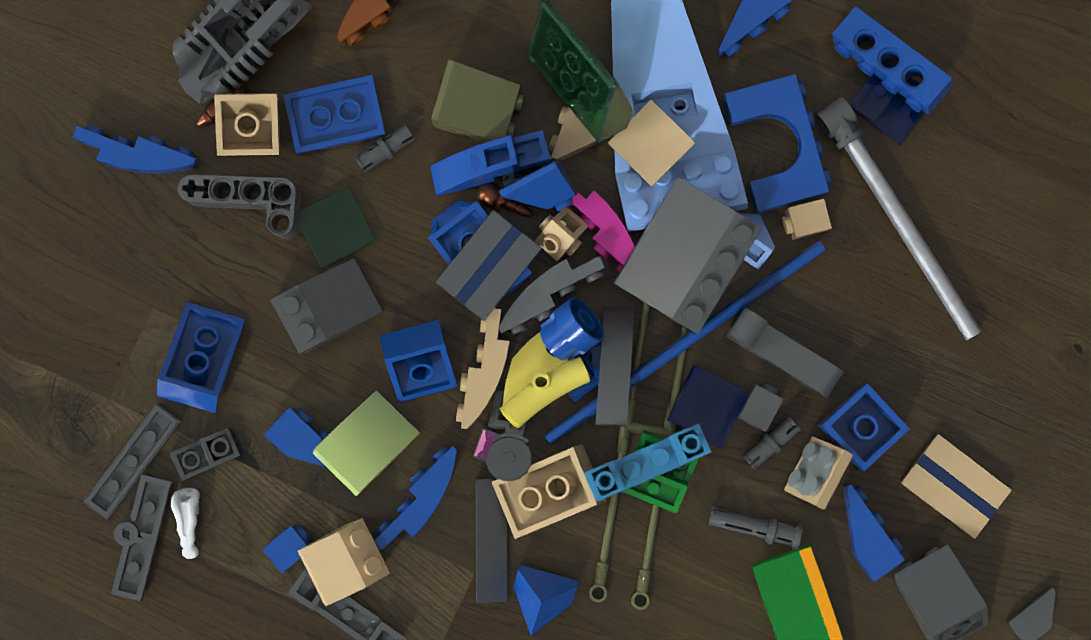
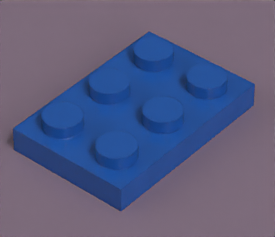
(334, 114)

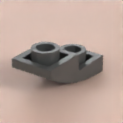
(204, 454)

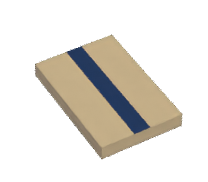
(955, 486)

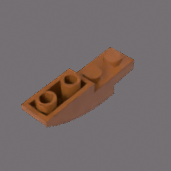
(361, 17)

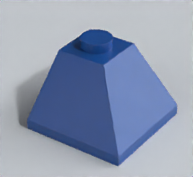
(543, 188)

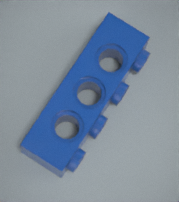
(861, 27)

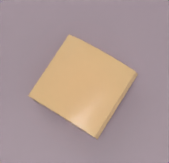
(651, 143)

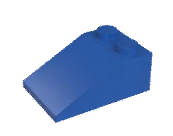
(200, 357)

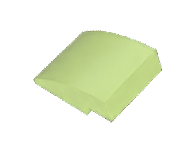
(365, 443)

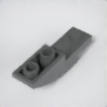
(540, 296)

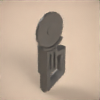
(509, 454)

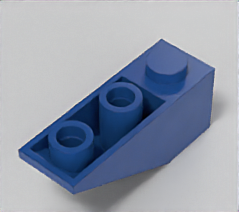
(751, 21)
(296, 436)
(869, 542)

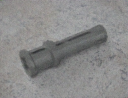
(770, 529)

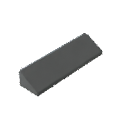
(490, 545)

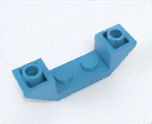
(647, 463)

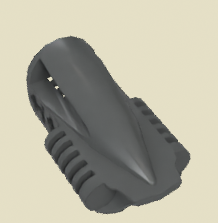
(231, 43)

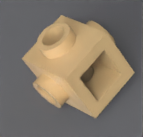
(561, 233)

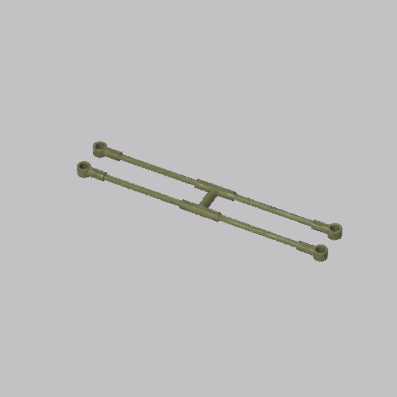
(622, 449)

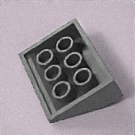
(687, 255)

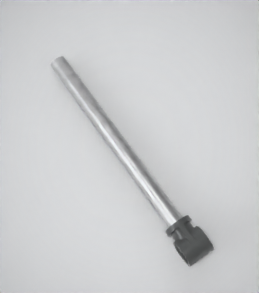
(839, 122)

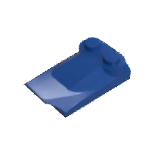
(454, 229)

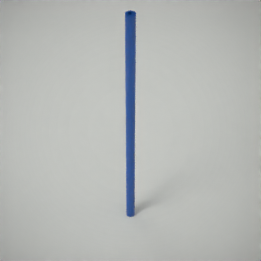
(691, 337)

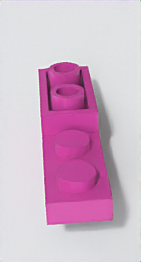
(612, 238)

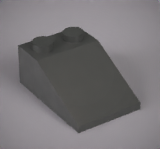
(326, 306)

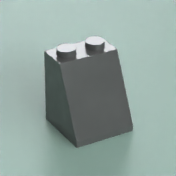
(942, 596)

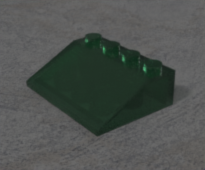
(577, 75)

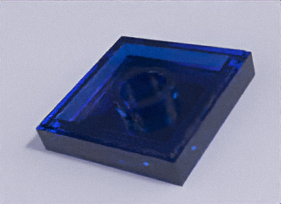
(710, 404)

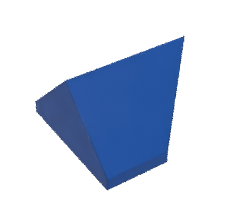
(542, 595)

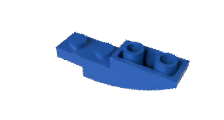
(145, 157)
(489, 160)
(429, 490)

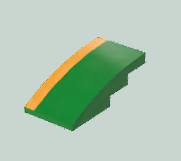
(796, 597)

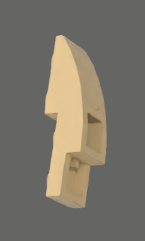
(483, 382)

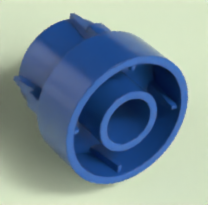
(571, 330)

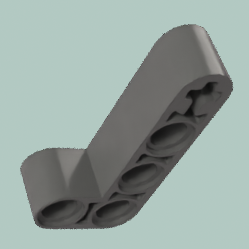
(240, 199)
(784, 353)

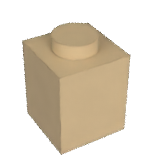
(806, 219)

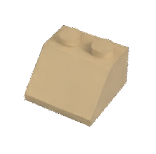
(247, 124)
(343, 561)

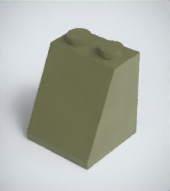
(476, 103)

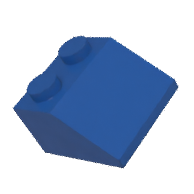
(418, 361)

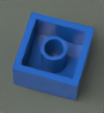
(864, 426)

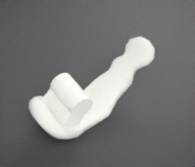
(185, 509)

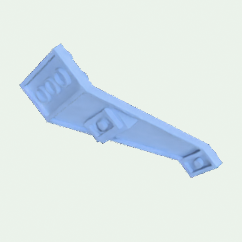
(662, 63)

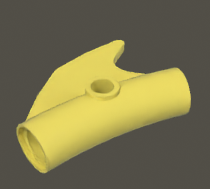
(529, 372)

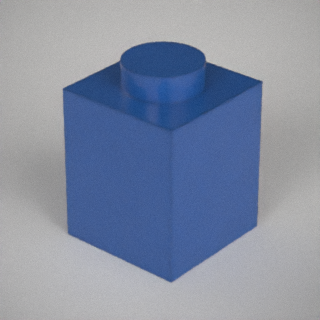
(284, 549)

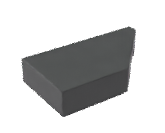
(1034, 618)

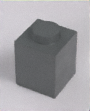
(760, 406)

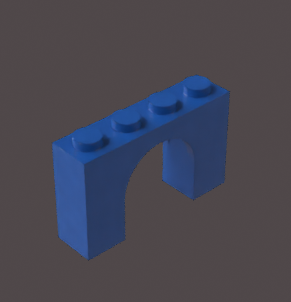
(782, 101)

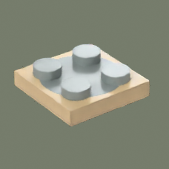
(818, 472)

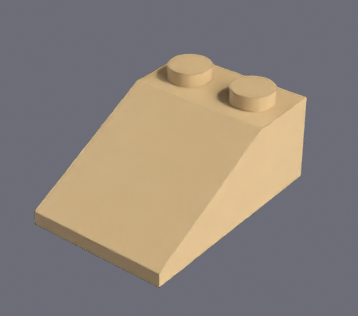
(547, 492)

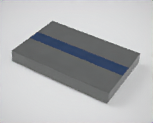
(488, 265)

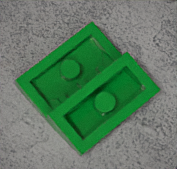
(667, 489)

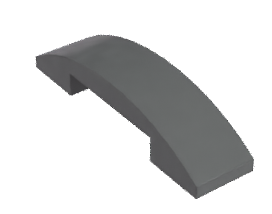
(615, 367)
(344, 613)

